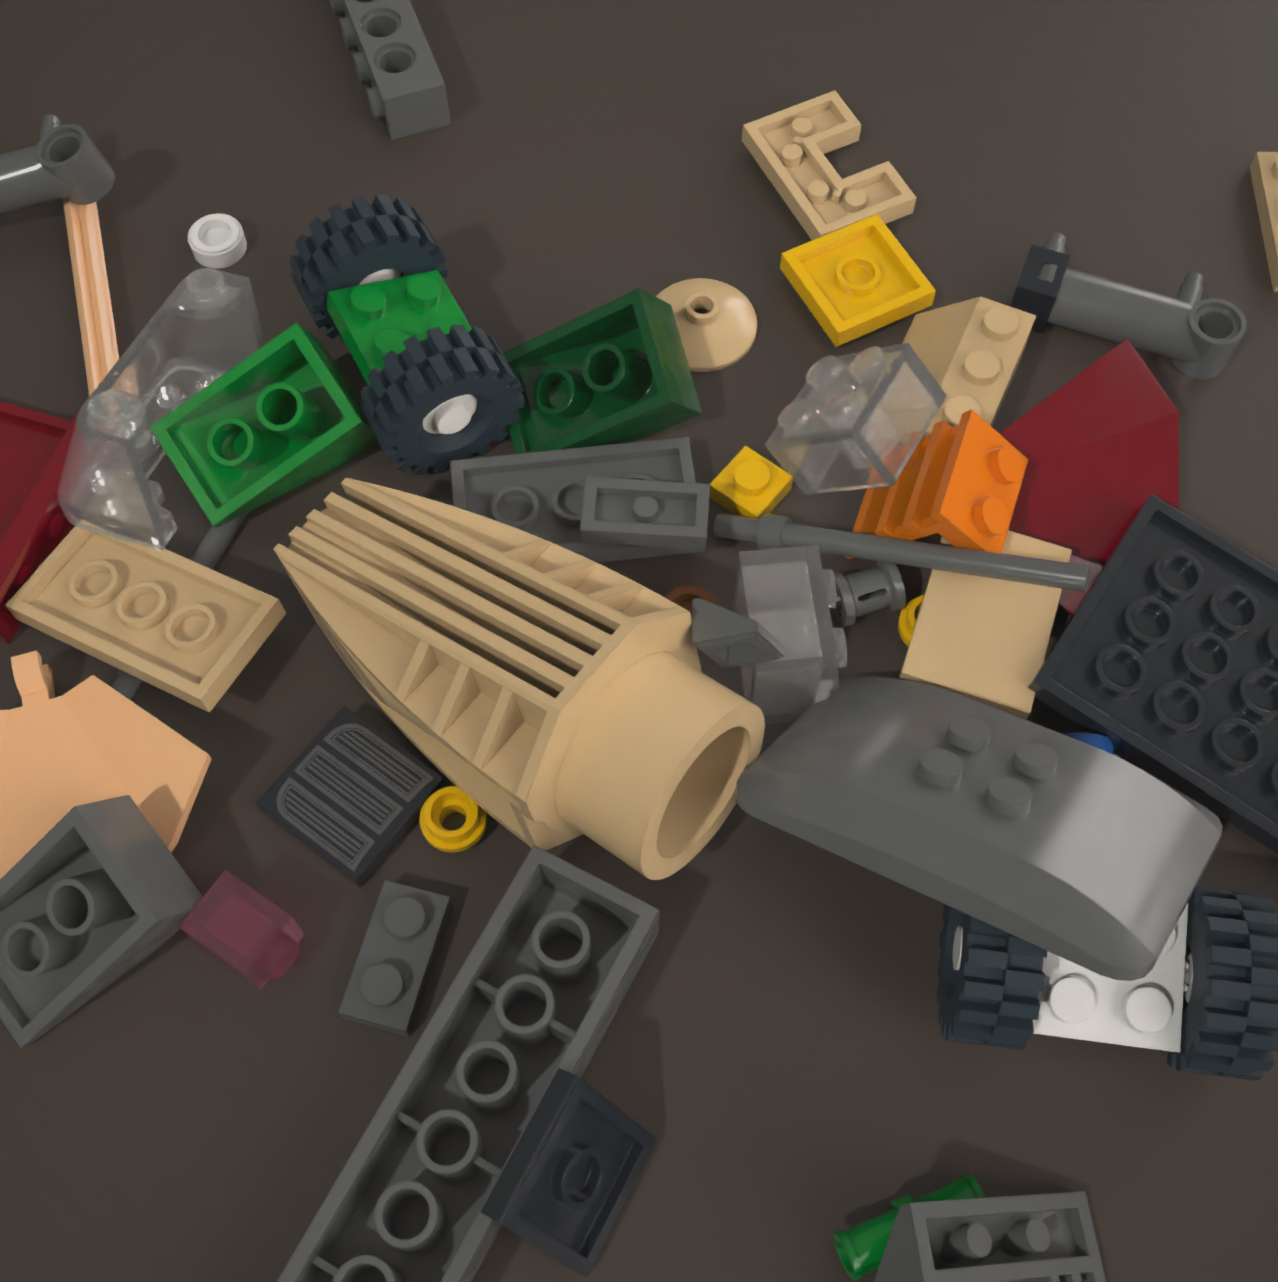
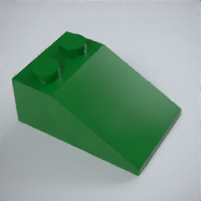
(265, 427)

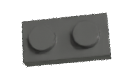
(645, 513)
(396, 958)

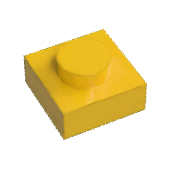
(750, 485)

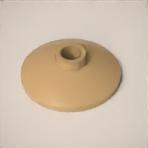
(722, 332)

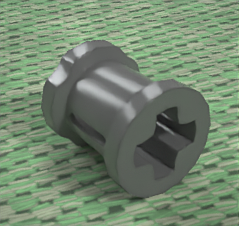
(868, 592)

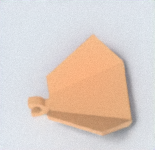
(83, 752)

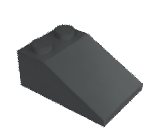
(84, 912)

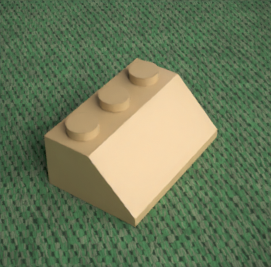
(971, 354)

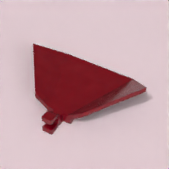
(1095, 459)

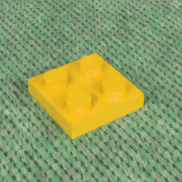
(857, 279)

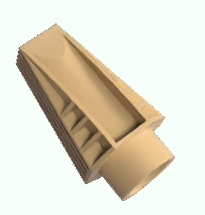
(528, 674)

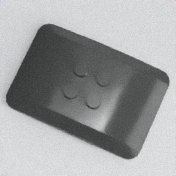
(990, 818)

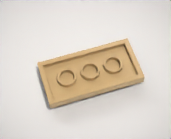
(148, 613)

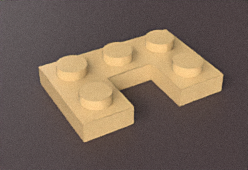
(792, 156)

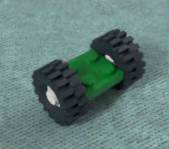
(430, 377)

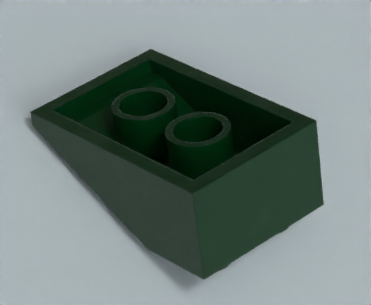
(603, 378)

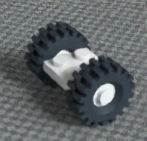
(1201, 1004)

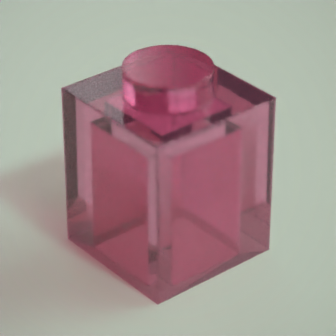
(244, 931)

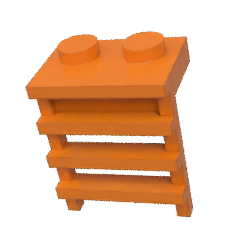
(953, 485)

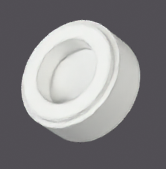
(217, 240)

